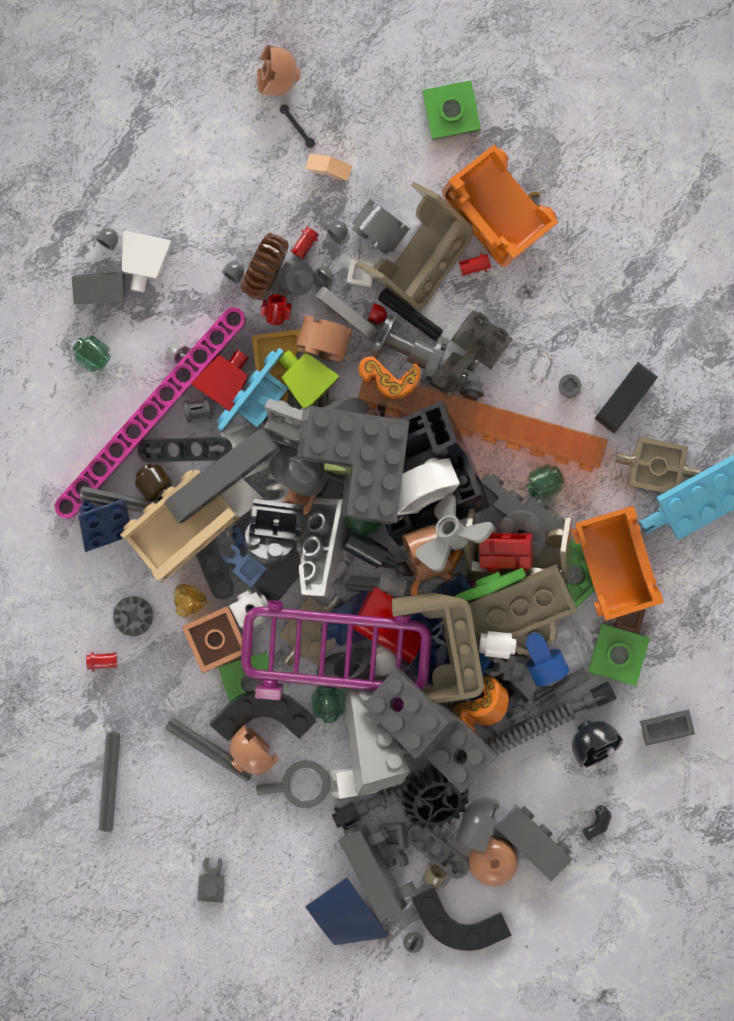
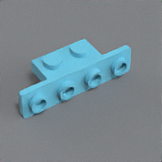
(252, 401)

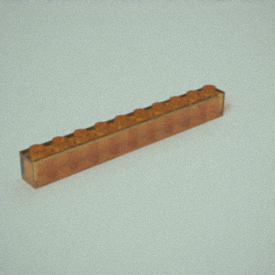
(498, 425)

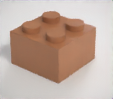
(214, 639)

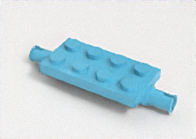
(695, 501)

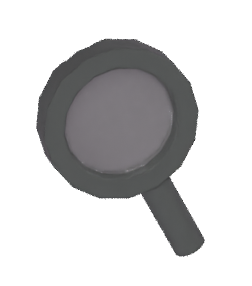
(303, 784)

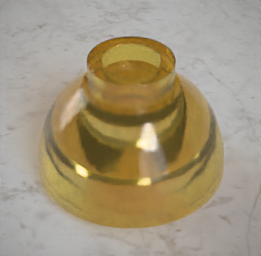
(188, 600)

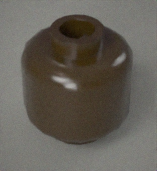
(152, 482)

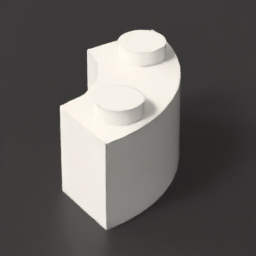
(426, 485)

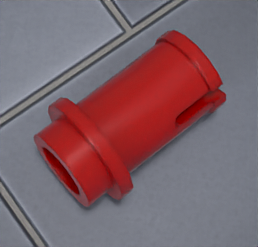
(305, 242)
(475, 264)
(101, 661)

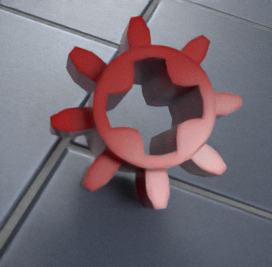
(276, 309)

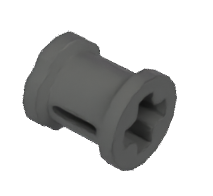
(197, 409)

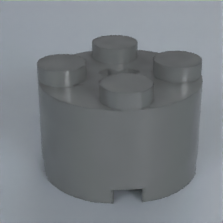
(380, 226)

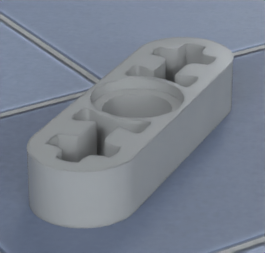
(347, 313)

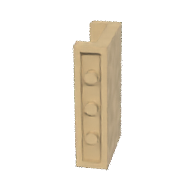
(170, 545)

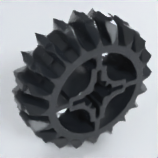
(437, 806)

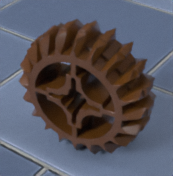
(264, 266)

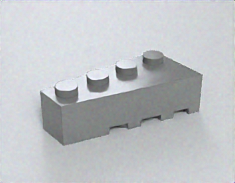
(374, 750)

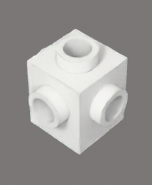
(239, 608)

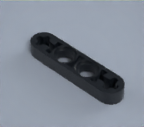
(184, 446)

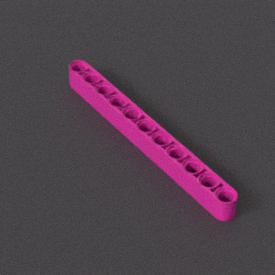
(153, 400)

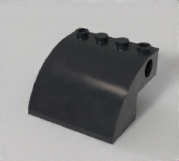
(435, 435)

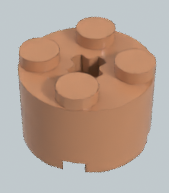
(323, 338)
(413, 541)

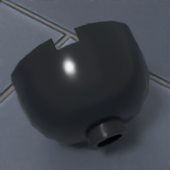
(594, 742)

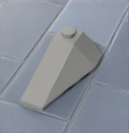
(321, 546)

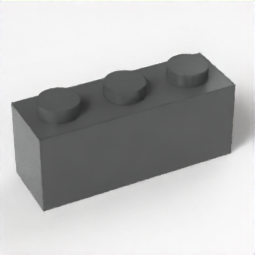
(534, 841)

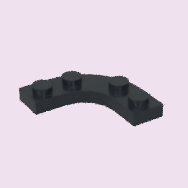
(247, 707)
(454, 934)

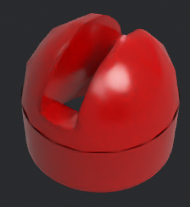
(377, 314)

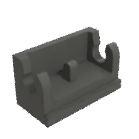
(98, 288)

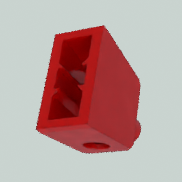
(223, 379)

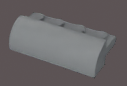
(284, 423)

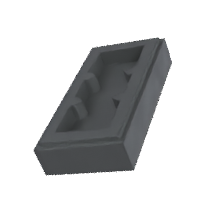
(667, 727)

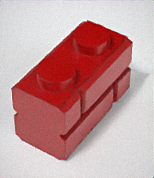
(506, 552)

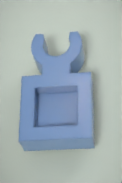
(246, 568)

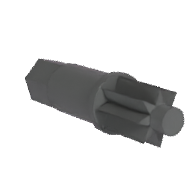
(554, 692)

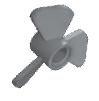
(451, 535)

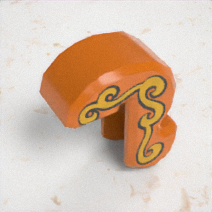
(386, 382)
(487, 709)

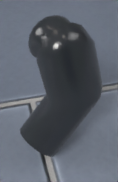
(601, 823)

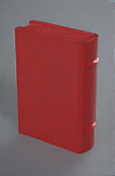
(380, 605)

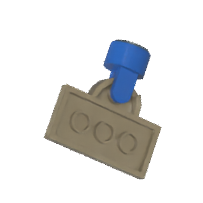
(529, 613)

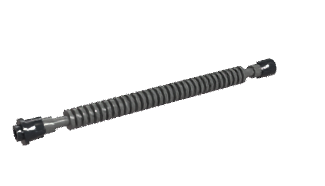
(598, 697)

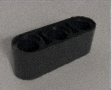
(626, 397)
(281, 577)
(214, 578)

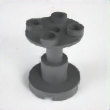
(420, 352)

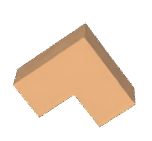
(328, 166)

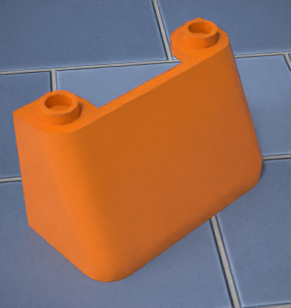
(497, 207)
(617, 563)

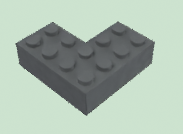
(368, 448)

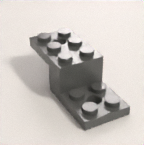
(430, 730)

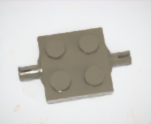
(657, 465)
(310, 633)

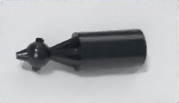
(374, 554)

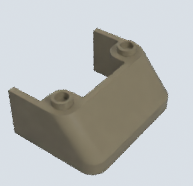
(428, 254)
(556, 551)
(463, 675)

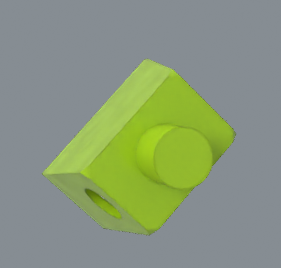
(306, 378)

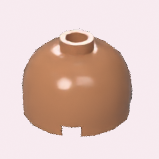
(278, 71)
(251, 752)
(496, 864)

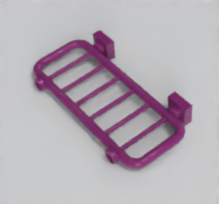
(271, 688)

